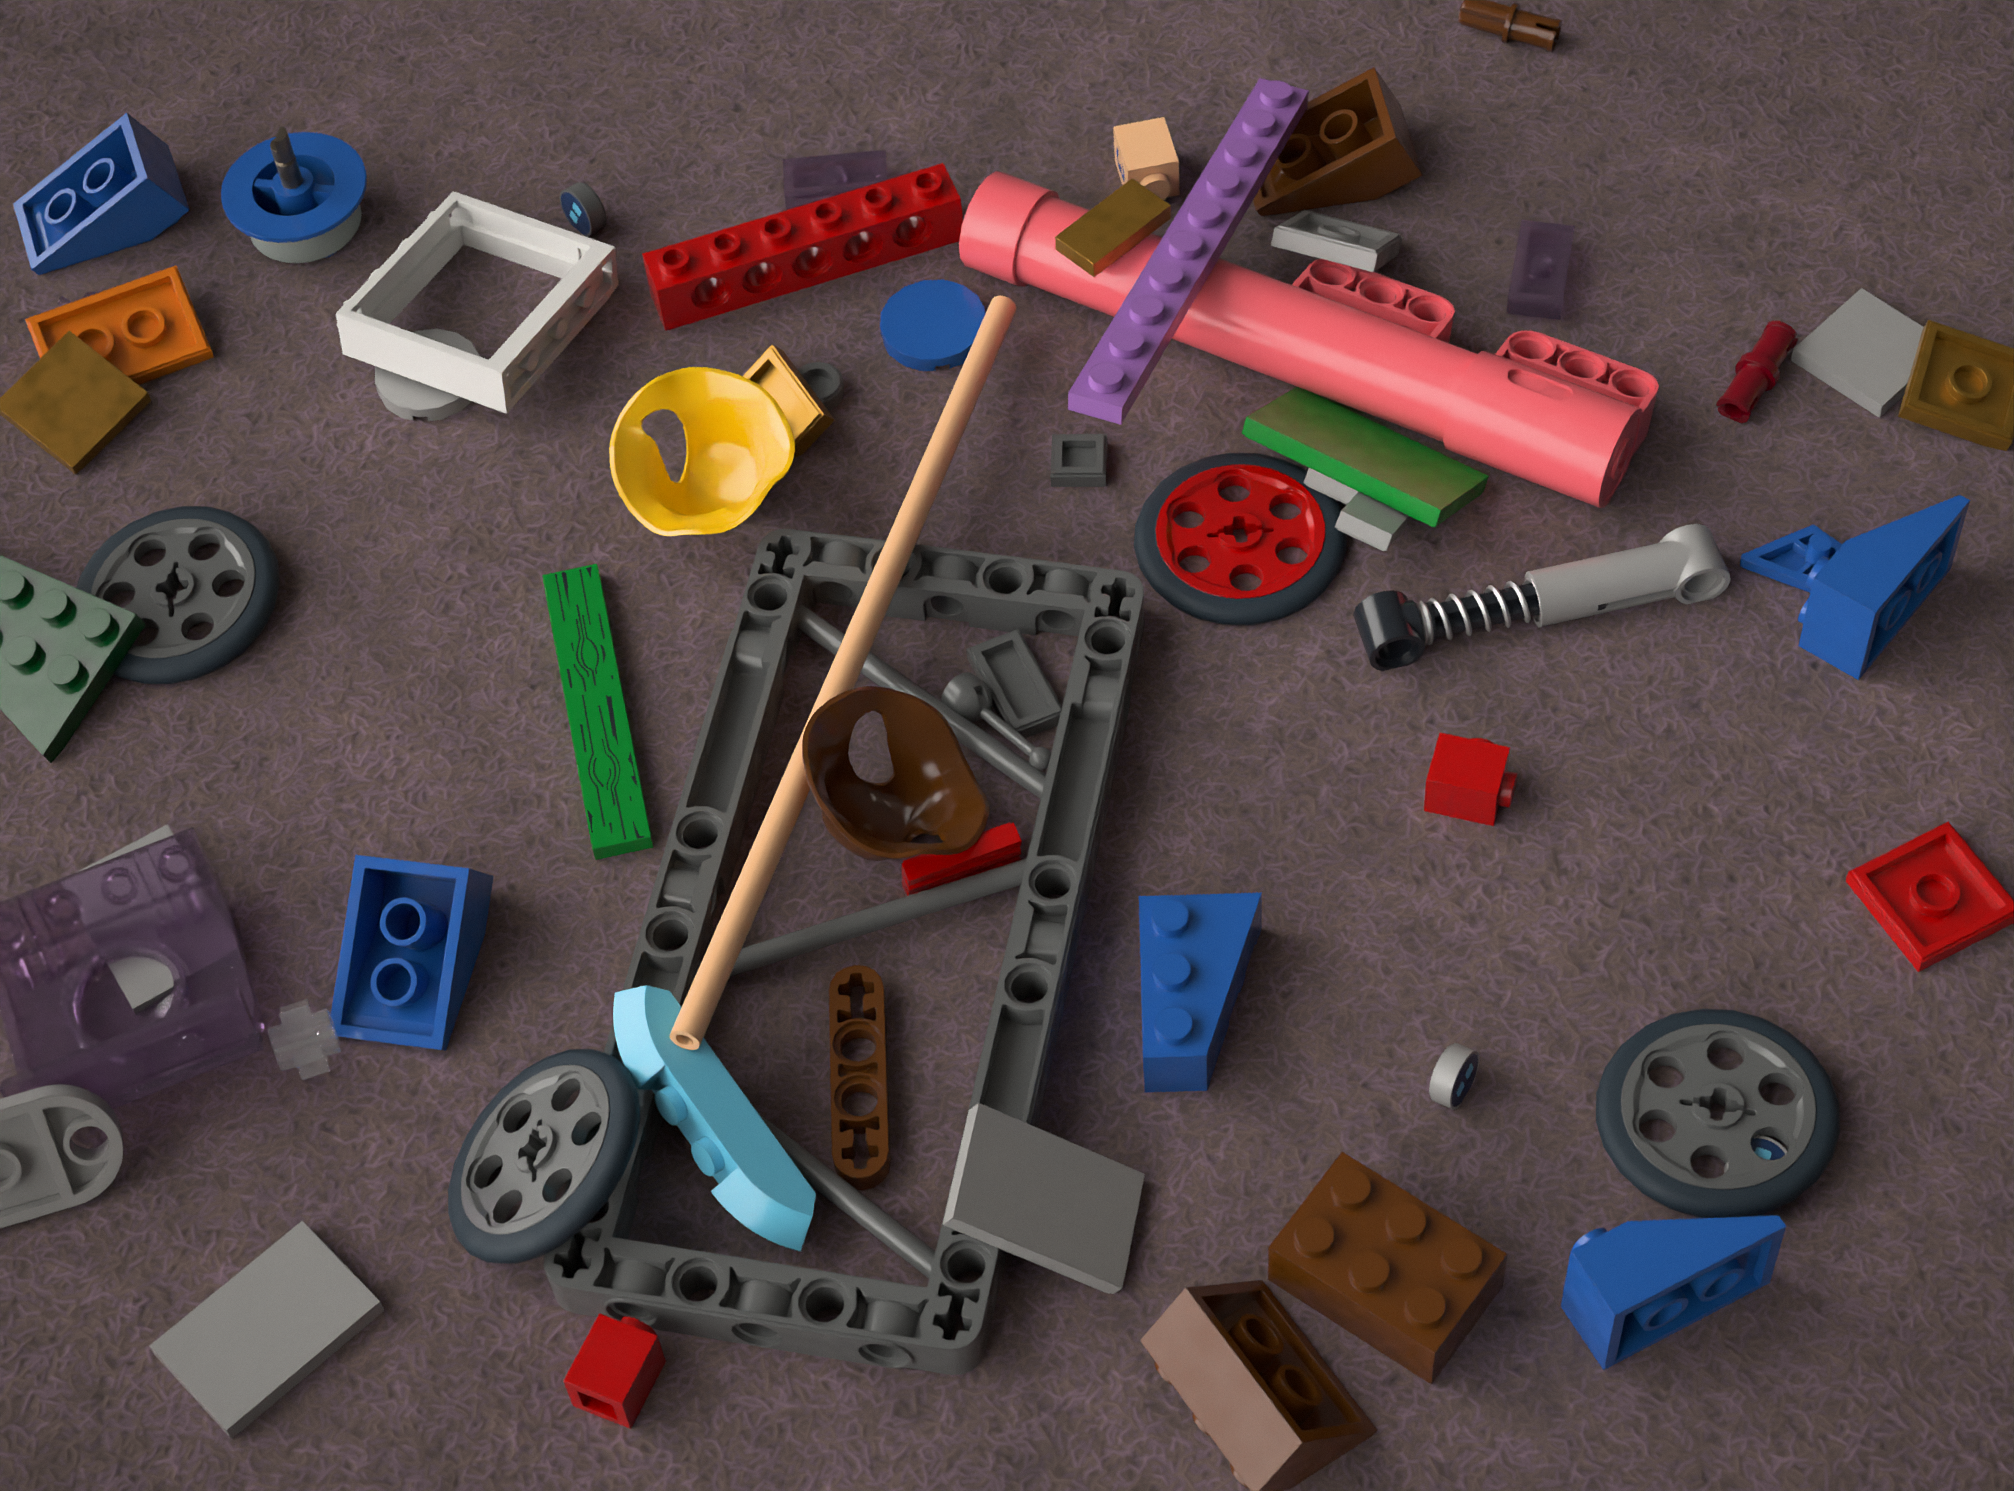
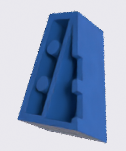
(1190, 979)

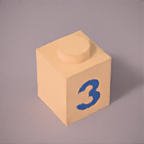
(1147, 156)

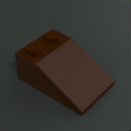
(1342, 151)

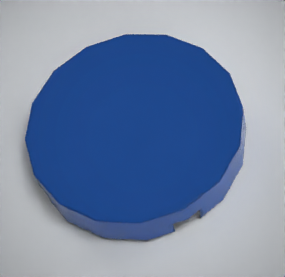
(931, 324)

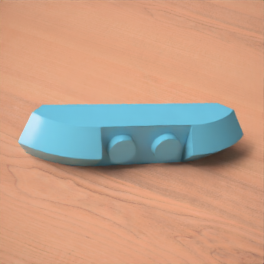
(724, 1130)

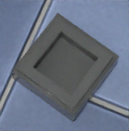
(1078, 460)

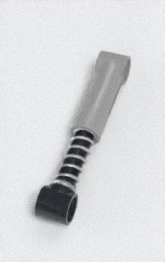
(1679, 566)

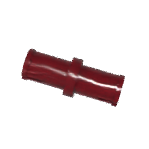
(1757, 371)

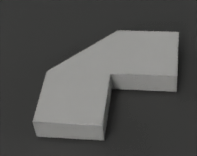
(1362, 516)

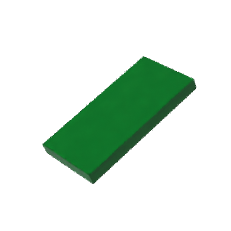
(1365, 456)

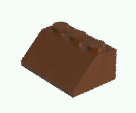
(1255, 1384)

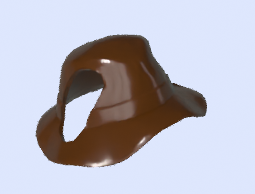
(929, 786)

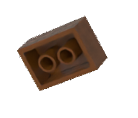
(1386, 1267)

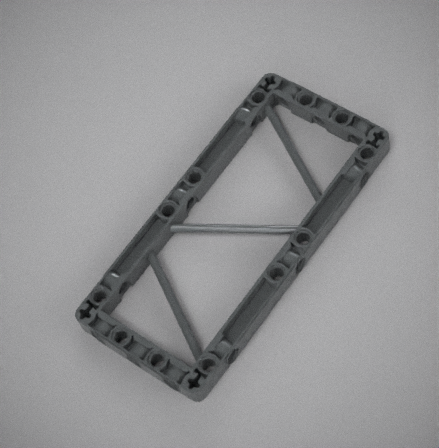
(777, 1302)

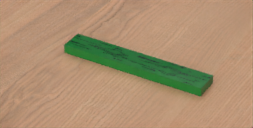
(597, 712)

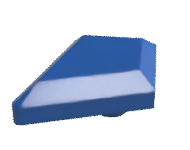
(1791, 556)

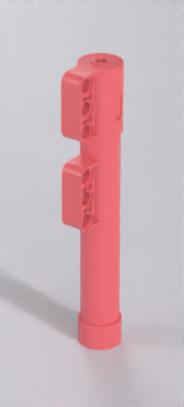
(1360, 341)

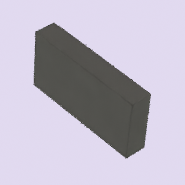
(1016, 683)

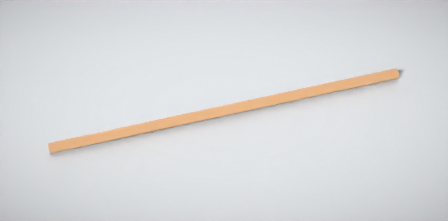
(842, 676)

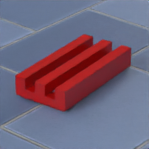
(992, 850)

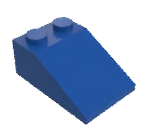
(102, 199)
(1877, 585)
(408, 950)
(1662, 1276)

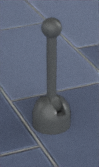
(974, 701)

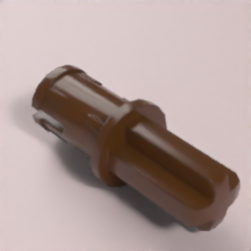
(1511, 23)

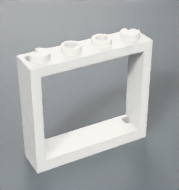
(587, 282)

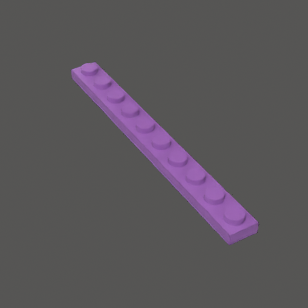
(1187, 253)

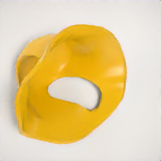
(733, 447)

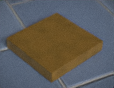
(1962, 386)
(72, 402)

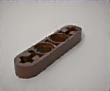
(859, 1076)

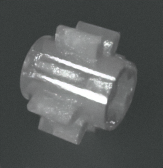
(304, 1039)

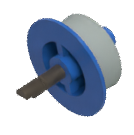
(296, 195)

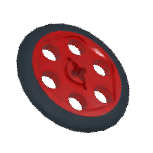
(1209, 593)

